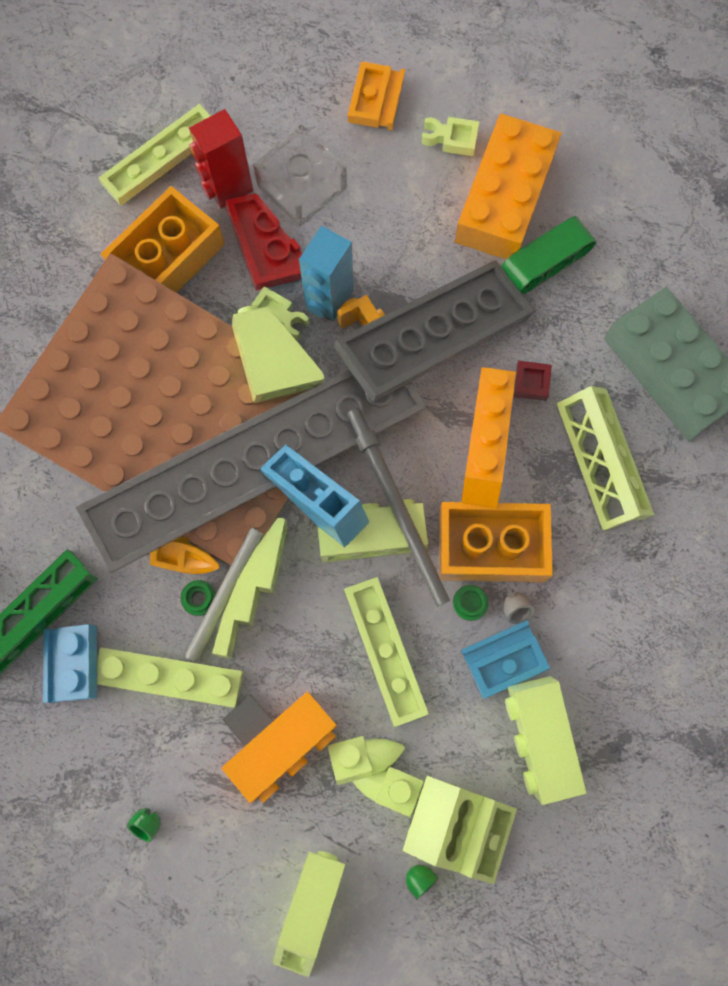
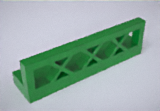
(46, 611)

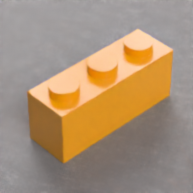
(280, 749)

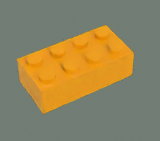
(507, 187)

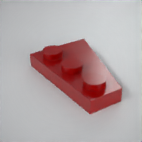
(265, 246)

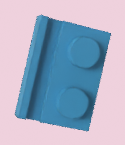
(505, 659)
(70, 663)

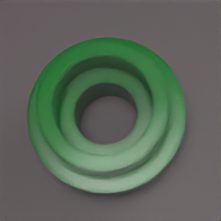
(190, 591)

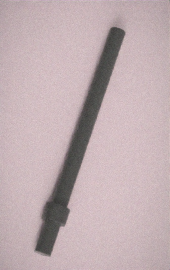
(368, 444)

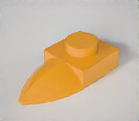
(183, 558)

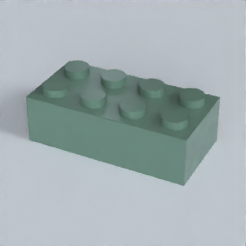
(673, 362)

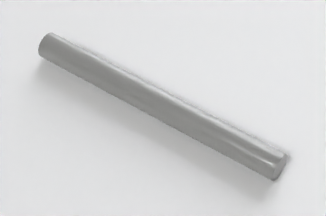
(223, 595)

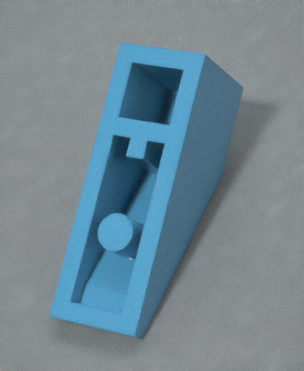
(317, 495)

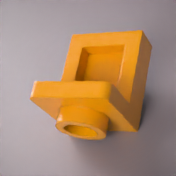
(358, 309)

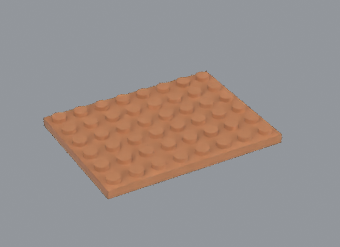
(135, 385)

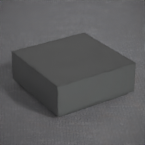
(247, 720)

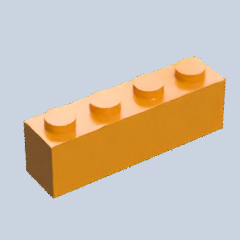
(489, 438)

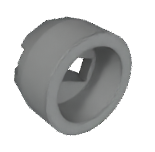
(518, 608)

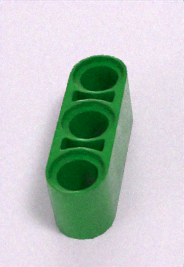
(549, 254)

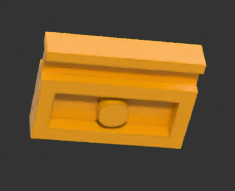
(376, 95)

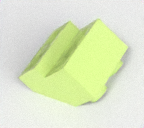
(459, 830)

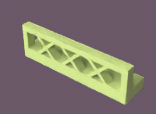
(616, 453)

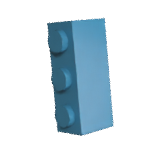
(327, 273)

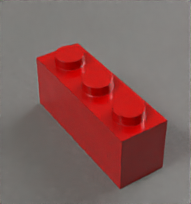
(220, 158)

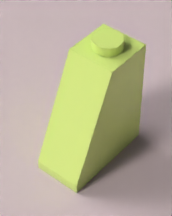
(272, 356)
(309, 913)

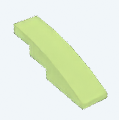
(257, 576)

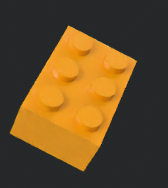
(169, 240)
(495, 543)

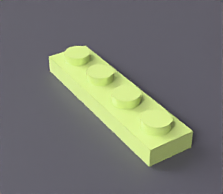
(152, 158)
(386, 652)
(169, 677)

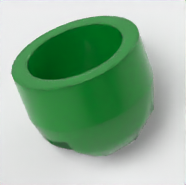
(144, 825)
(420, 880)

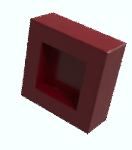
(532, 380)

